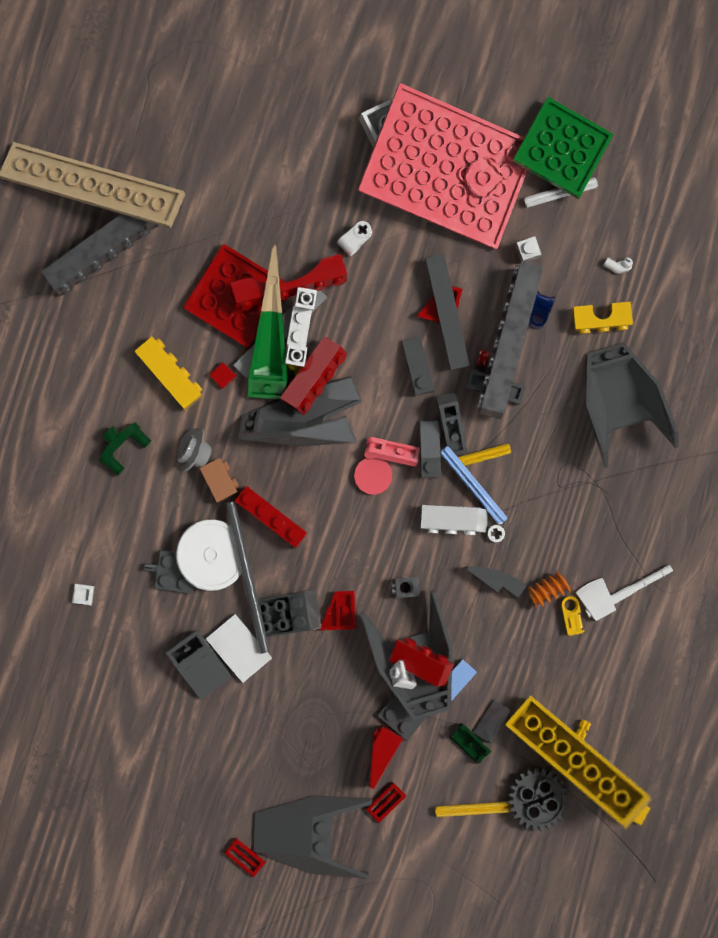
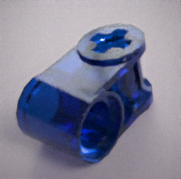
(542, 308)

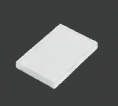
(238, 648)

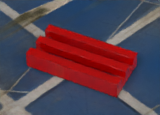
(384, 793)
(240, 863)

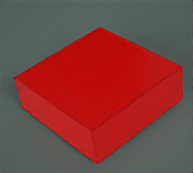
(222, 375)

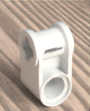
(352, 240)

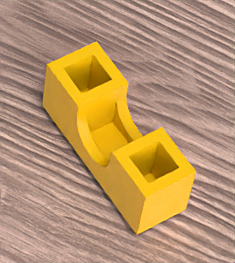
(619, 318)

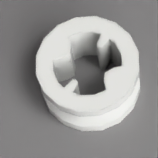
(499, 528)

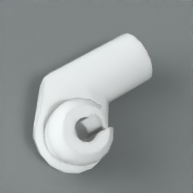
(619, 267)

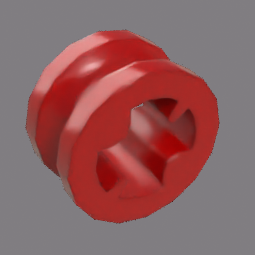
(482, 358)

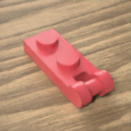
(391, 451)

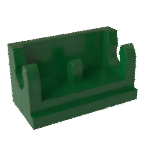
(470, 744)

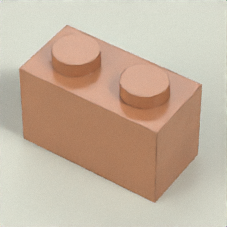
(219, 480)

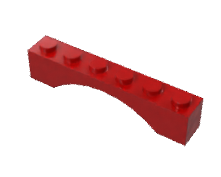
(327, 273)

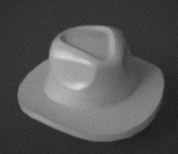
(193, 450)

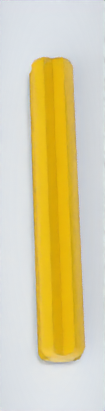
(472, 809)

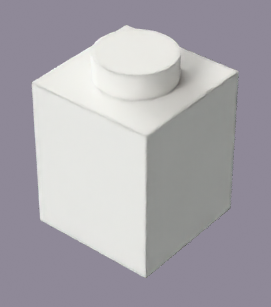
(528, 249)

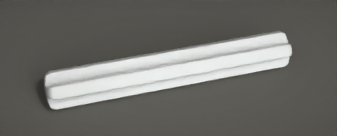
(554, 194)

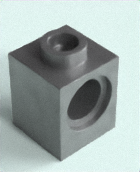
(413, 581)

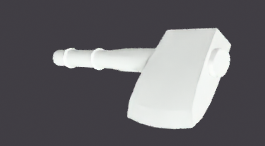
(600, 602)

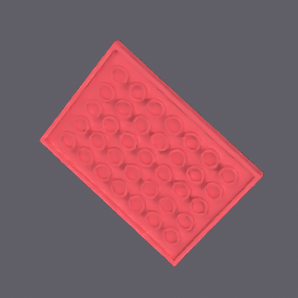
(424, 161)

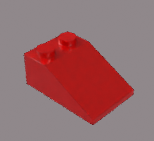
(384, 747)

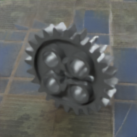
(543, 815)

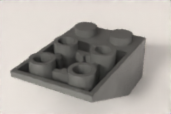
(290, 613)
(199, 664)

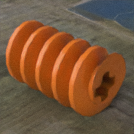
(548, 589)

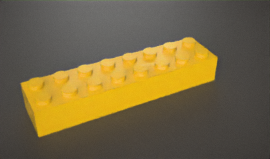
(578, 762)

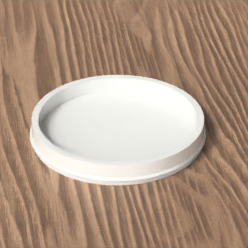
(208, 555)

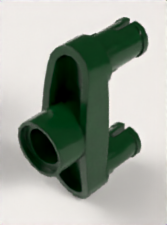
(115, 440)

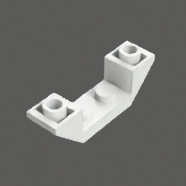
(299, 326)

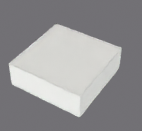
(83, 594)

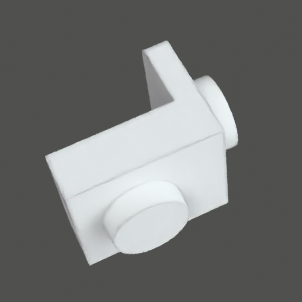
(401, 677)

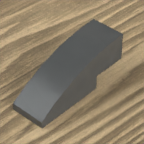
(497, 580)

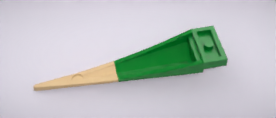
(268, 364)

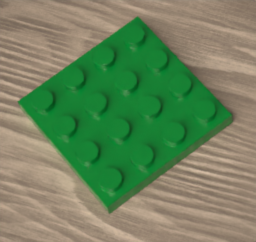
(563, 147)

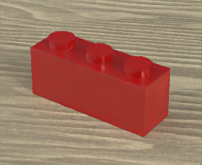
(422, 662)

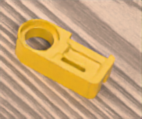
(571, 618)

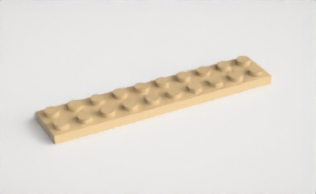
(92, 185)

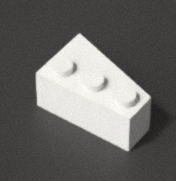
(454, 519)

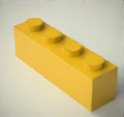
(169, 373)

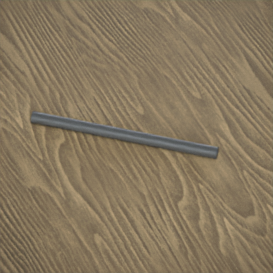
(247, 577)

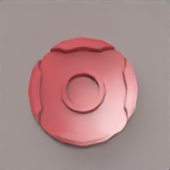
(483, 177)
(373, 476)

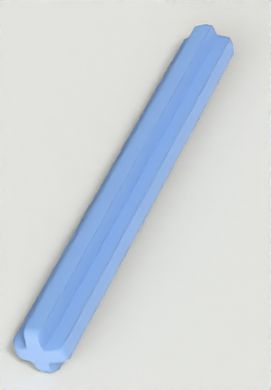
(473, 485)

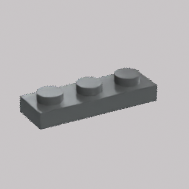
(476, 381)

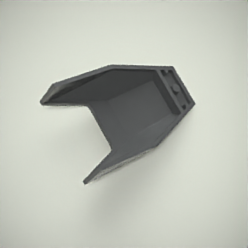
(624, 394)
(285, 426)
(425, 697)
(301, 833)

